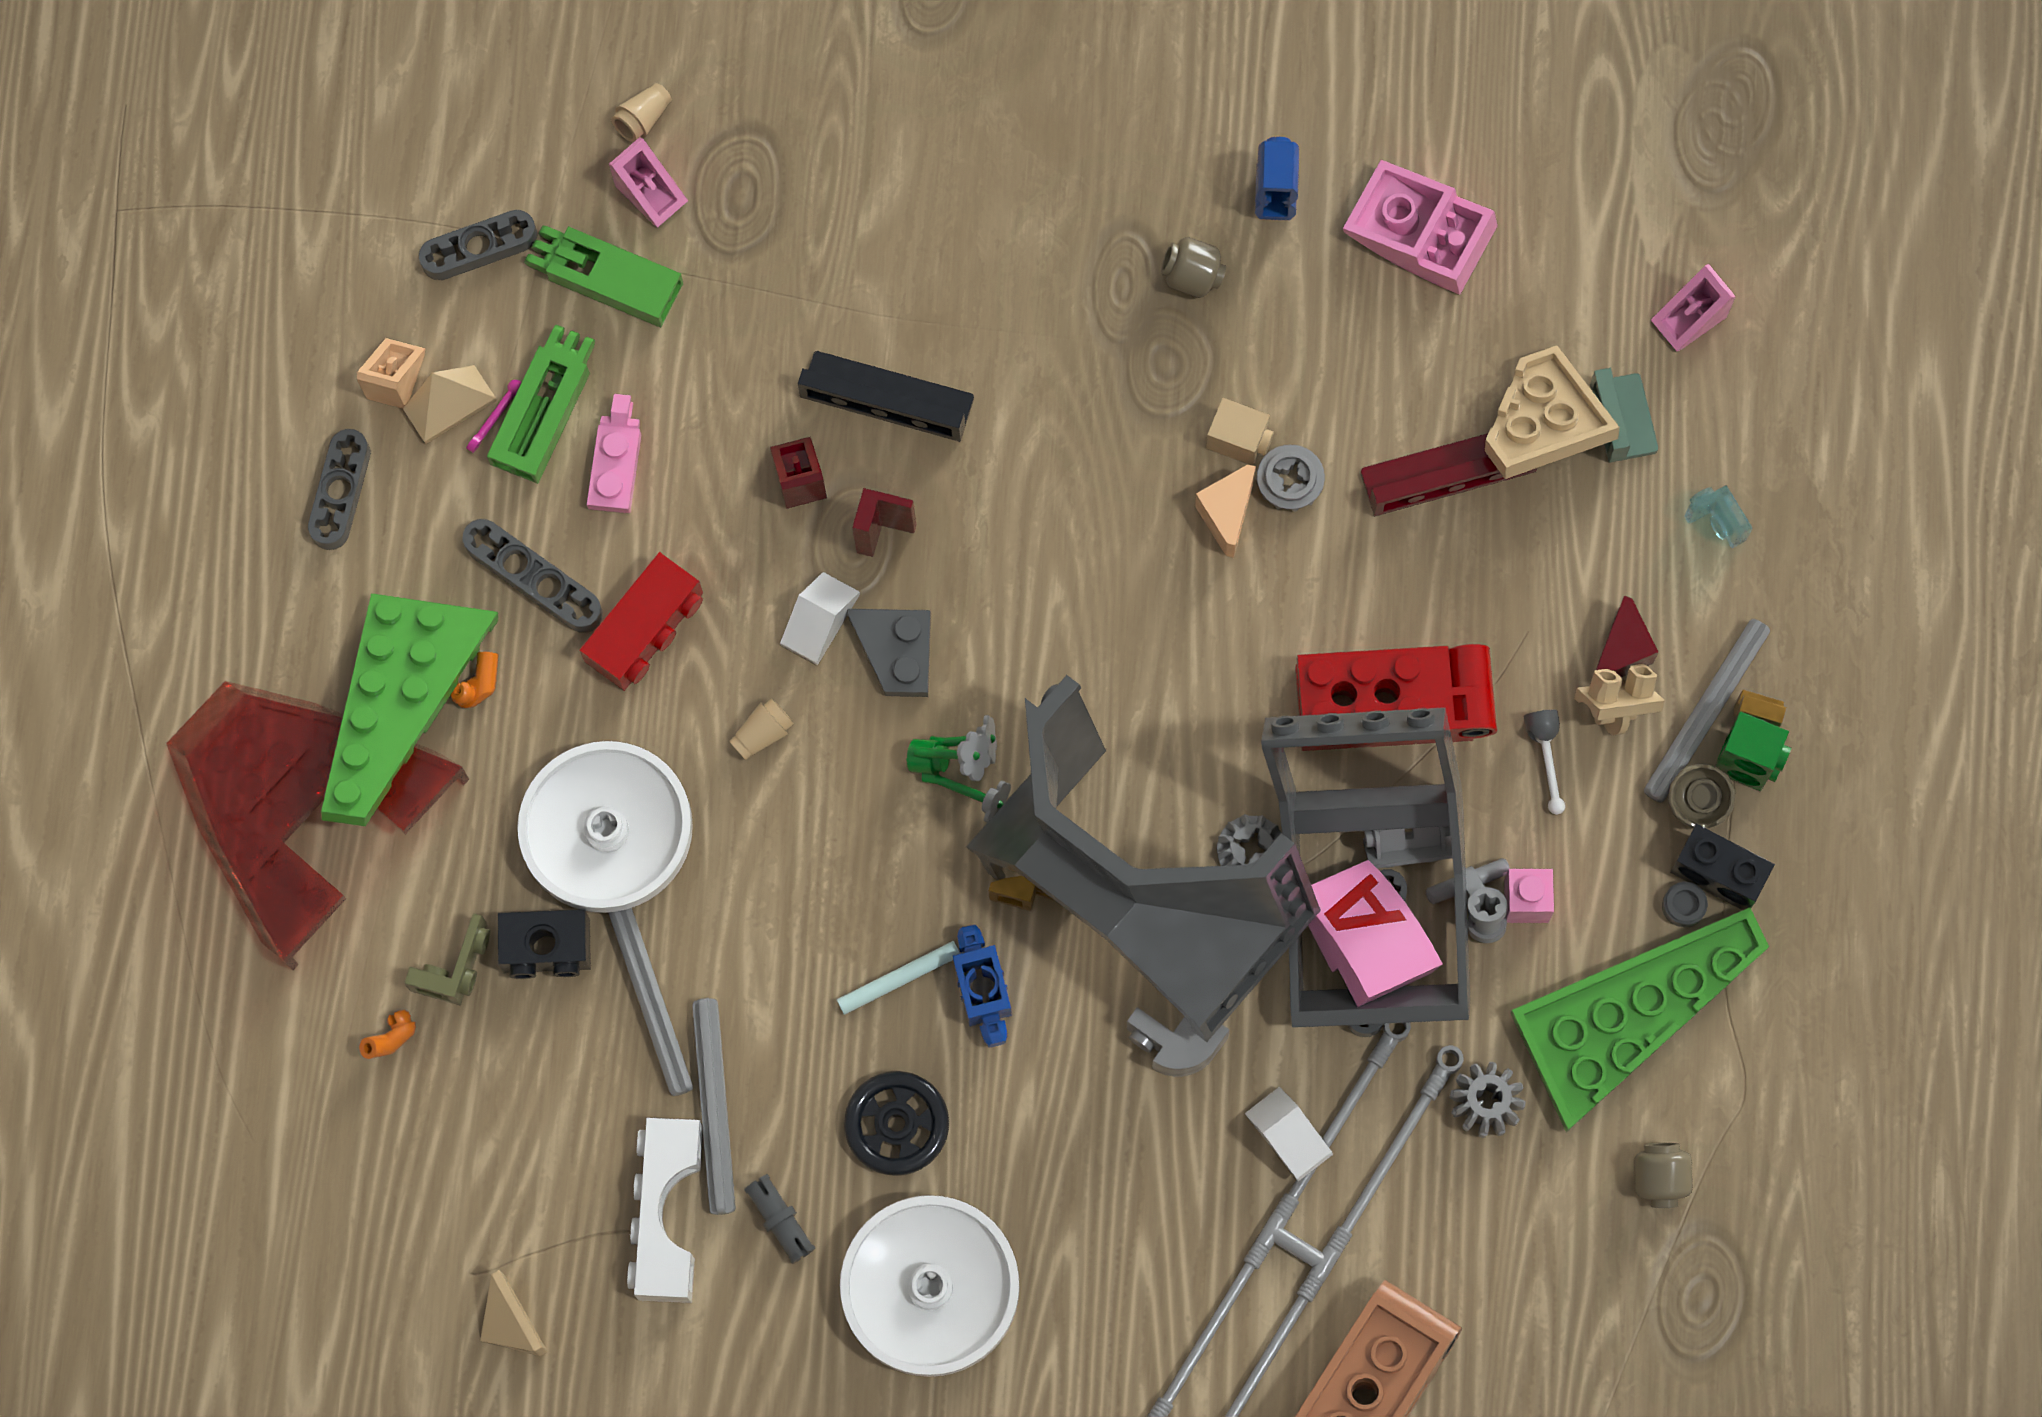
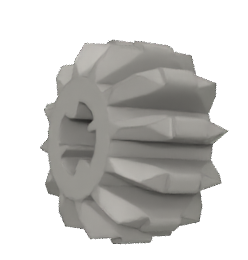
(1474, 1089)

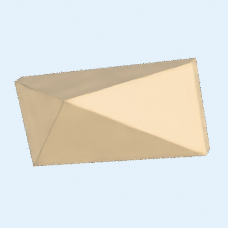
(447, 400)
(506, 1320)

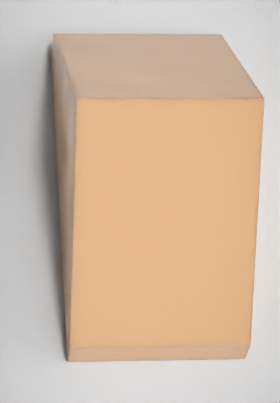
(391, 372)
(1225, 506)

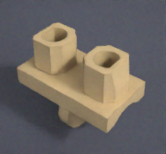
(1619, 701)

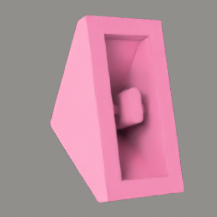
(646, 183)
(1694, 309)

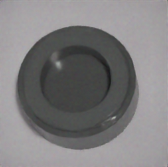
(1684, 904)

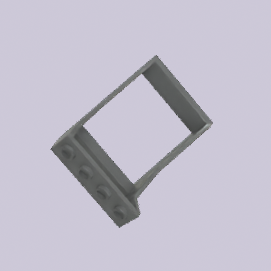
(1373, 810)

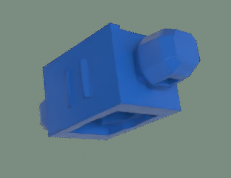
(989, 1013)

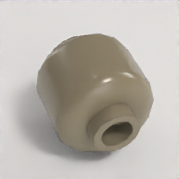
(1193, 267)
(1663, 1174)

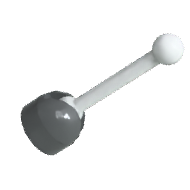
(1542, 728)

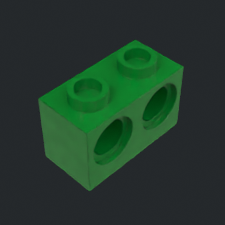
(1753, 751)

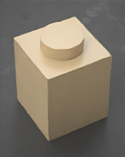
(1239, 432)

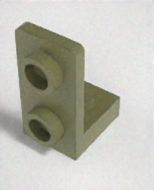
(434, 980)

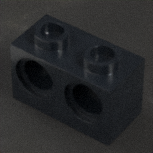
(1722, 868)

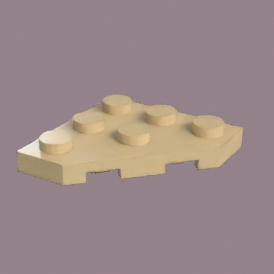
(1546, 416)

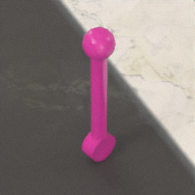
(512, 387)

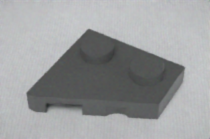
(896, 648)

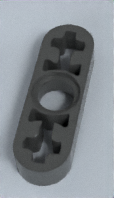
(510, 247)
(357, 462)

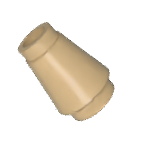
(641, 112)
(762, 728)

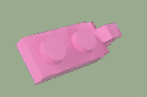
(615, 459)

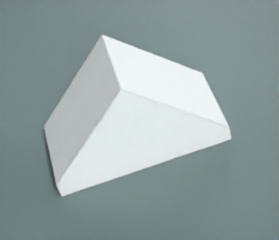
(818, 617)
(1289, 1133)

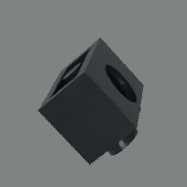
(522, 930)

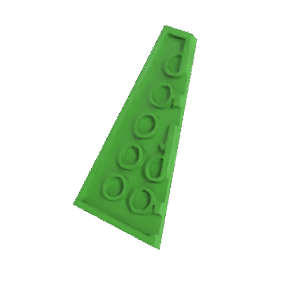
(397, 688)
(1613, 1021)

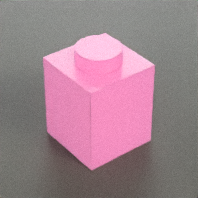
(1529, 895)

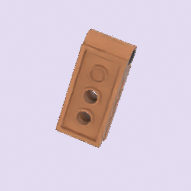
(1389, 1351)

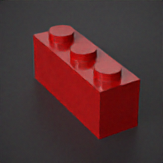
(642, 622)

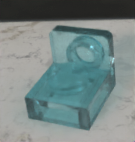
(1727, 517)

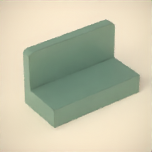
(1628, 406)

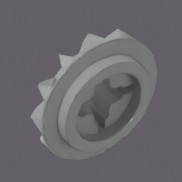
(1281, 461)
(1240, 831)

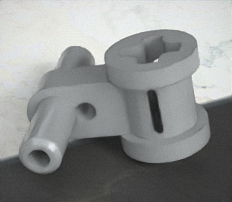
(1485, 905)

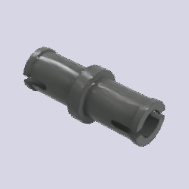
(779, 1218)

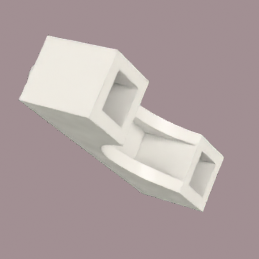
(670, 1153)

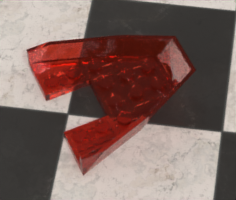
(253, 775)

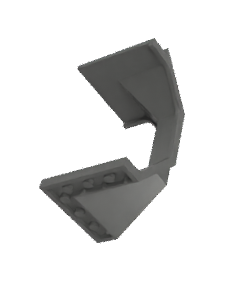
(1187, 930)

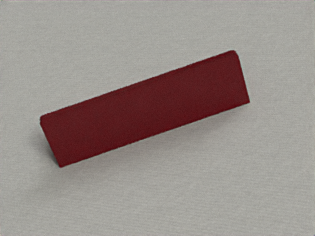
(1430, 475)

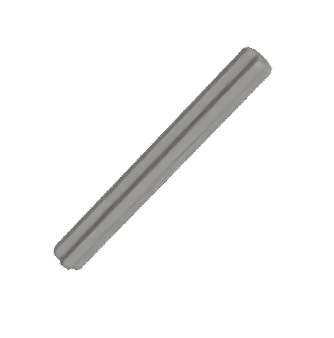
(1707, 709)
(651, 1002)
(714, 1106)

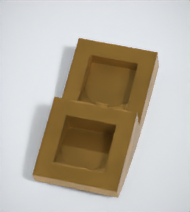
(1760, 707)
(1015, 892)

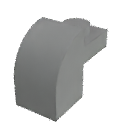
(1179, 1051)

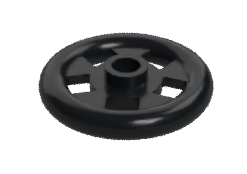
(933, 1119)

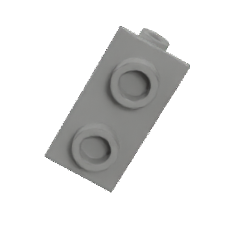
(1399, 847)

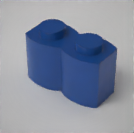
(1277, 179)

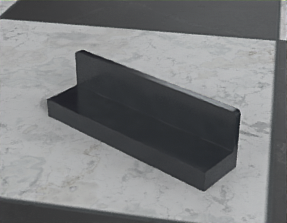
(886, 395)

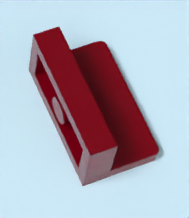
(880, 510)

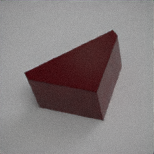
(798, 472)
(1628, 641)

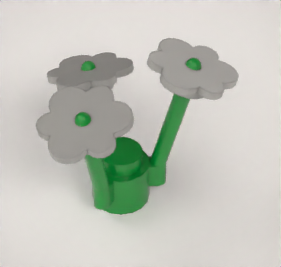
(973, 753)

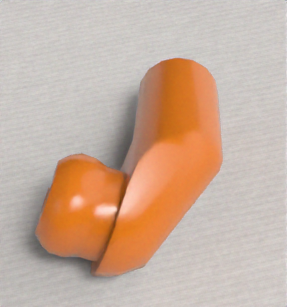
(480, 686)
(386, 1044)

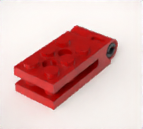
(1416, 679)

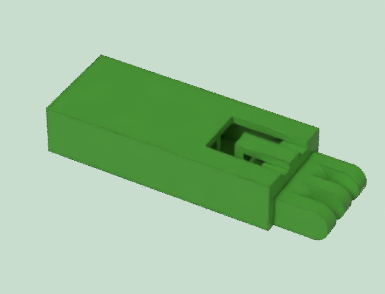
(616, 278)
(536, 422)

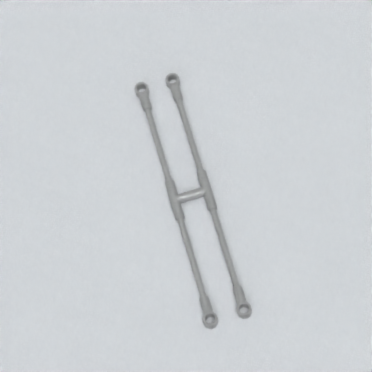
(1274, 1230)

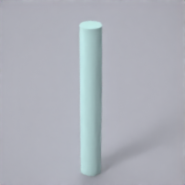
(898, 978)

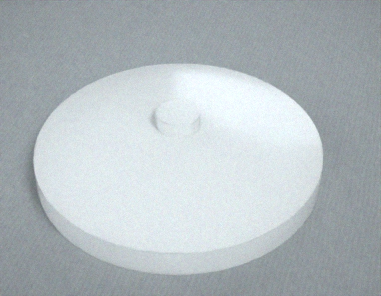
(605, 826)
(929, 1286)

